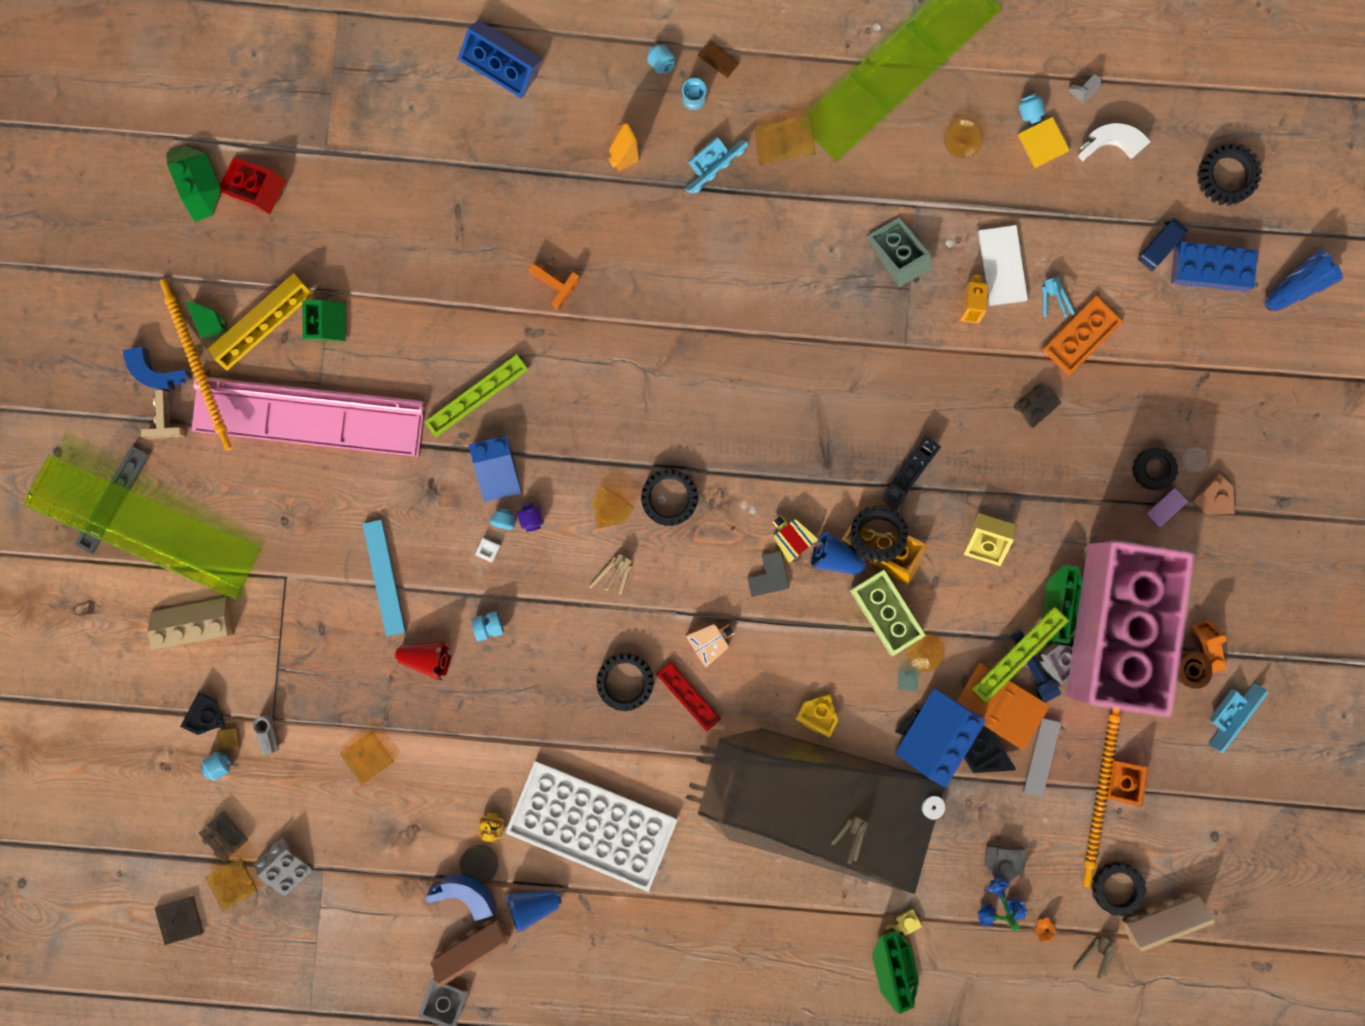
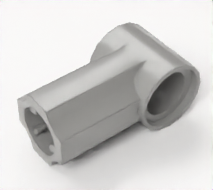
(266, 737)

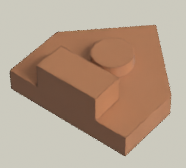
(1216, 497)

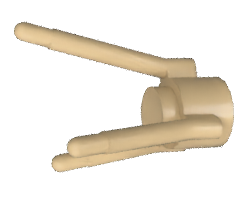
(620, 565)

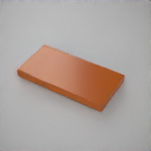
(1082, 335)

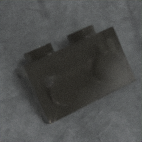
(1037, 404)

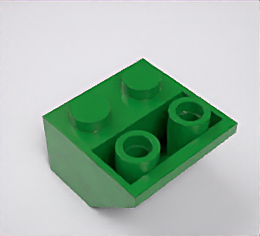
(323, 321)

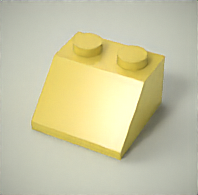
(989, 539)

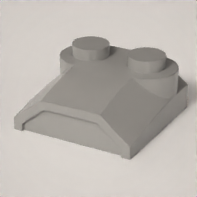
(443, 1004)

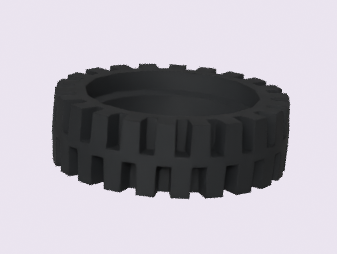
(879, 514)
(667, 520)
(642, 697)

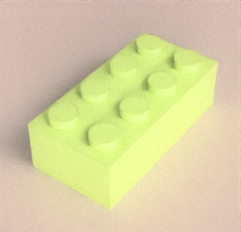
(887, 612)

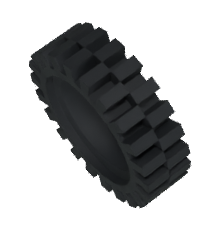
(1243, 157)

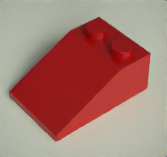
(252, 185)

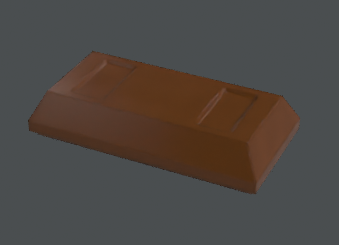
(718, 59)

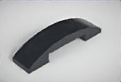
(910, 472)

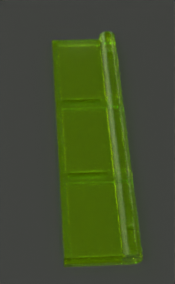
(895, 71)
(142, 527)

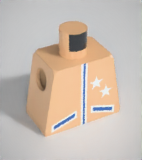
(710, 642)

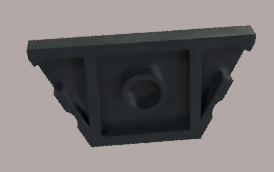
(988, 754)

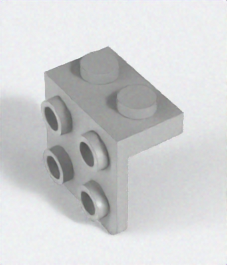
(281, 868)

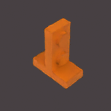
(556, 283)
(1211, 643)

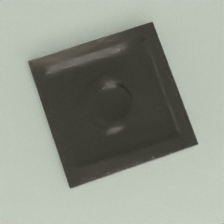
(179, 920)

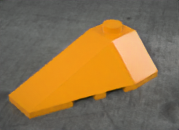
(623, 148)
(903, 566)

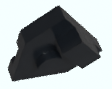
(203, 715)

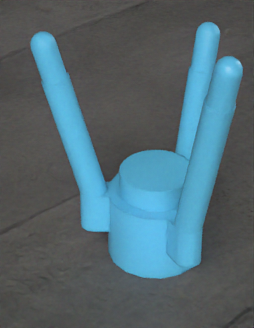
(1054, 288)

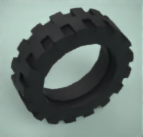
(1138, 894)

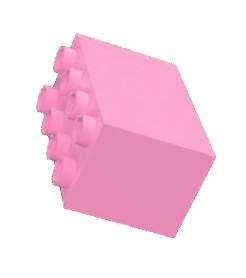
(1129, 627)

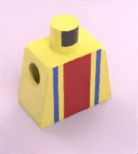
(792, 538)

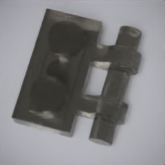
(227, 833)

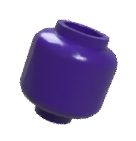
(530, 517)

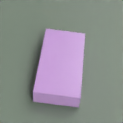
(1166, 507)

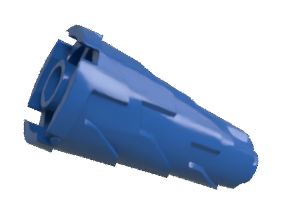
(1309, 278)

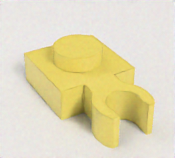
(906, 922)

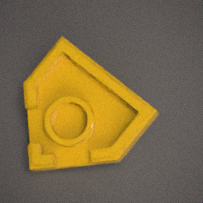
(818, 715)

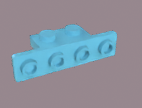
(710, 160)
(1234, 714)

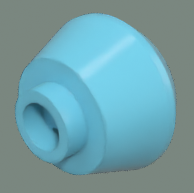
(503, 519)

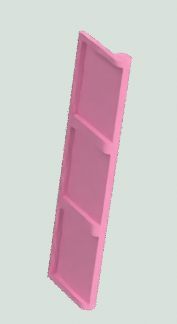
(313, 416)

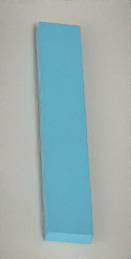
(384, 578)

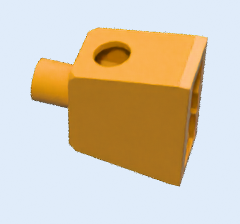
(974, 300)

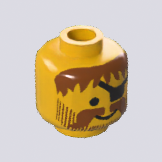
(491, 827)

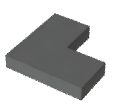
(773, 580)

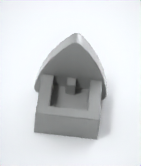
(1086, 92)

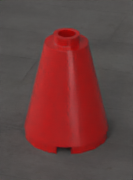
(425, 658)

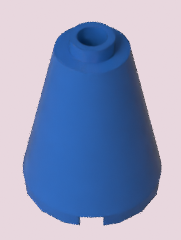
(836, 556)
(532, 907)

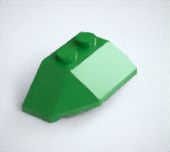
(194, 181)
(1064, 593)
(896, 971)

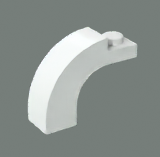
(1117, 134)

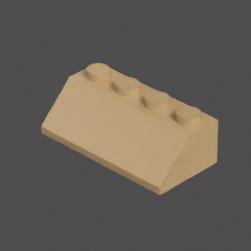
(189, 624)
(1167, 921)

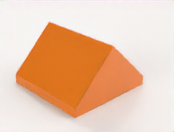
(1127, 783)

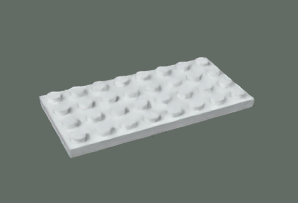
(591, 826)

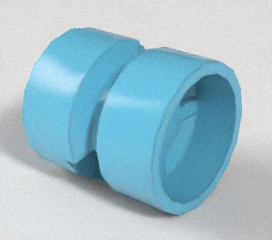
(694, 93)
(487, 626)

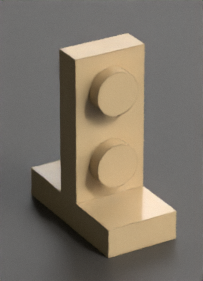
(162, 419)

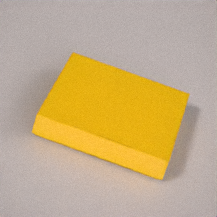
(1043, 142)

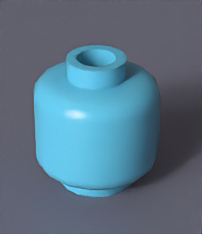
(661, 59)
(1032, 108)
(215, 766)

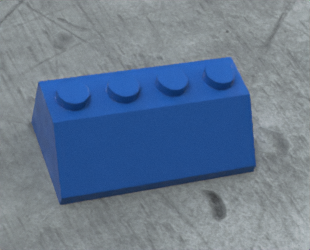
(499, 58)

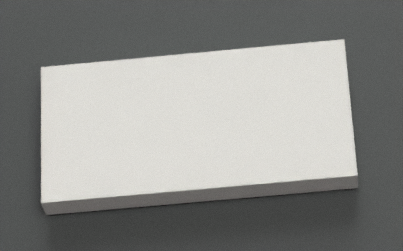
(1002, 265)

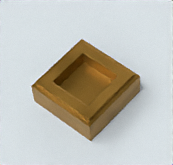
(228, 738)

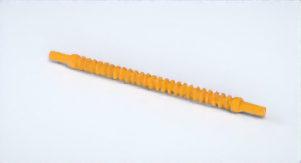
(220, 427)
(1090, 862)

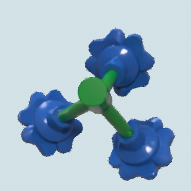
(1014, 908)

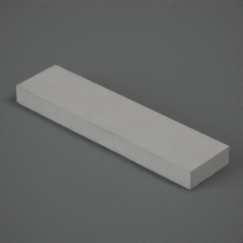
(1041, 757)

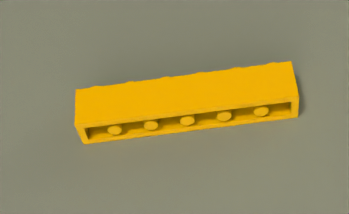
(260, 322)

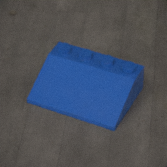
(940, 737)

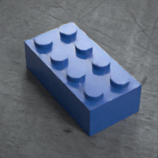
(1214, 266)

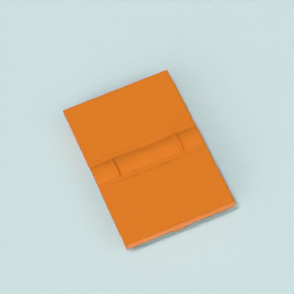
(1009, 713)

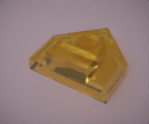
(610, 508)

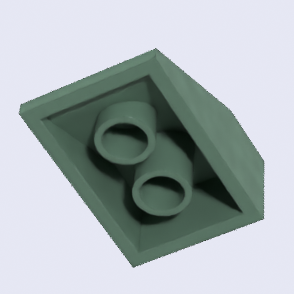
(900, 251)

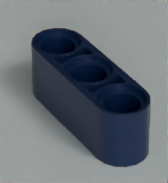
(1162, 244)

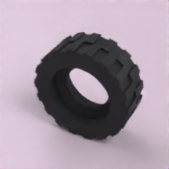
(1170, 465)

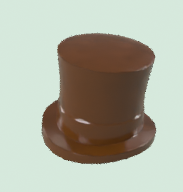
(1194, 670)

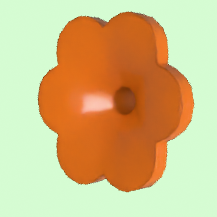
(1045, 930)

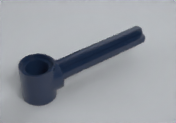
(1046, 688)

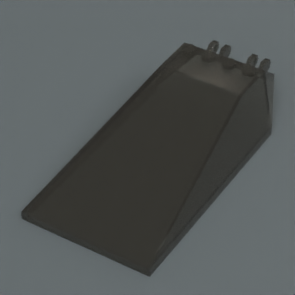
(800, 794)

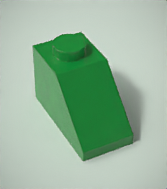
(207, 321)

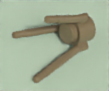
(857, 827)
(1106, 948)

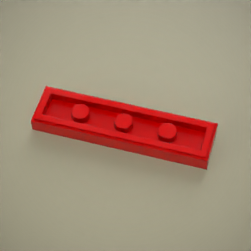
(688, 696)

